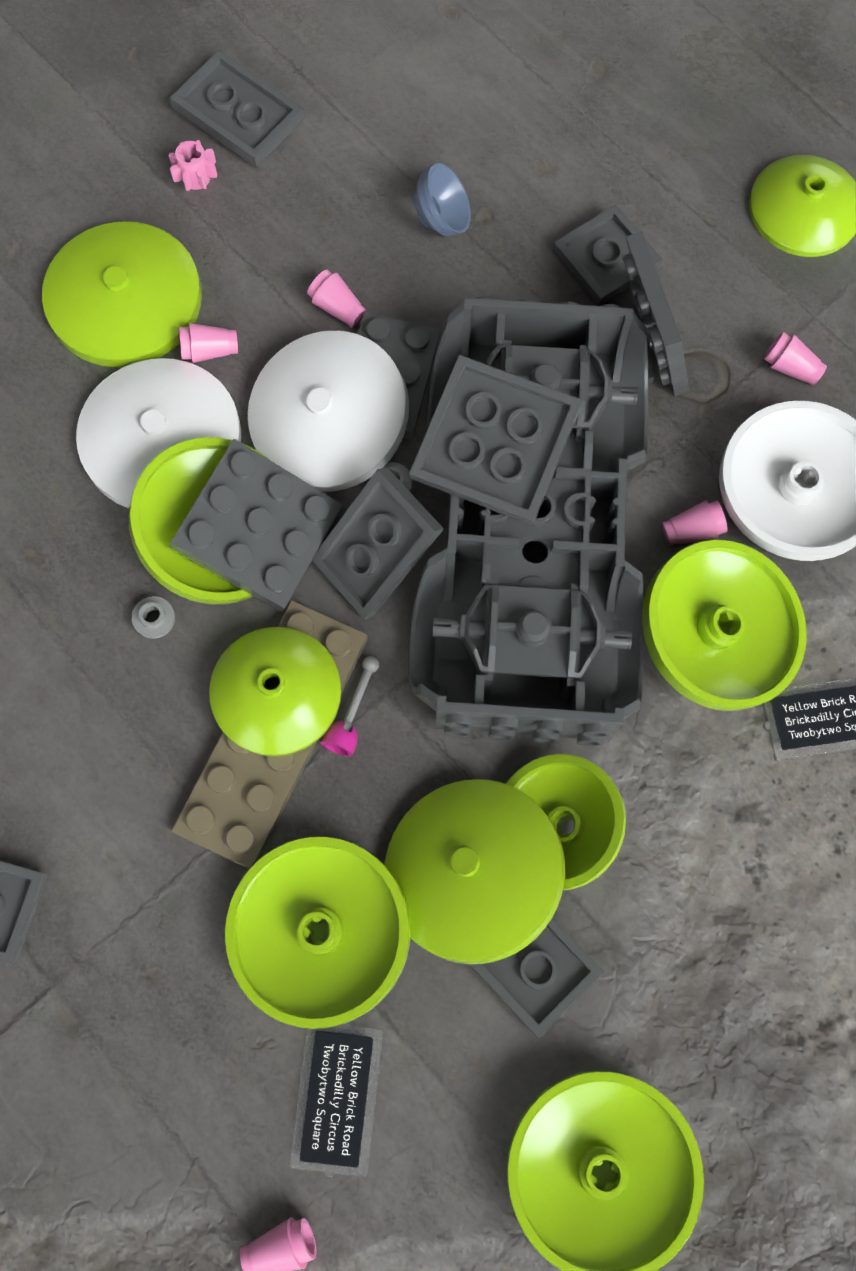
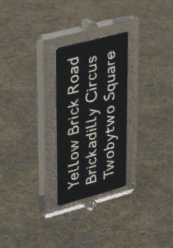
(812, 719)
(337, 1100)

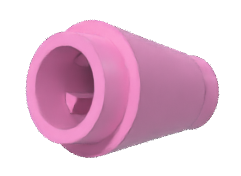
(336, 298)
(206, 342)
(794, 359)
(696, 524)
(281, 1249)

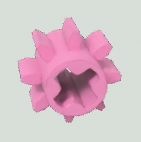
(193, 165)

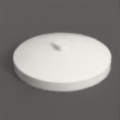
(329, 409)
(145, 412)
(793, 480)

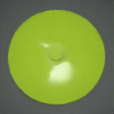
(121, 293)
(160, 507)
(724, 625)
(477, 870)
(317, 932)
(605, 1174)

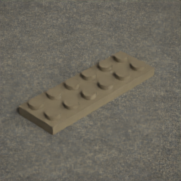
(246, 792)

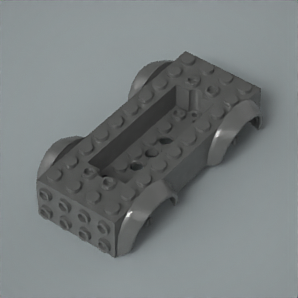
(563, 638)

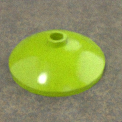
(804, 205)
(281, 718)
(581, 792)

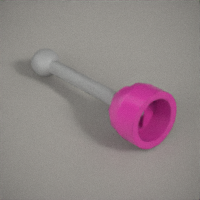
(342, 735)

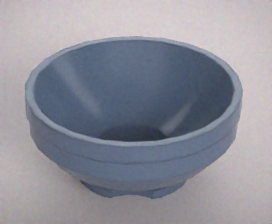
(442, 201)

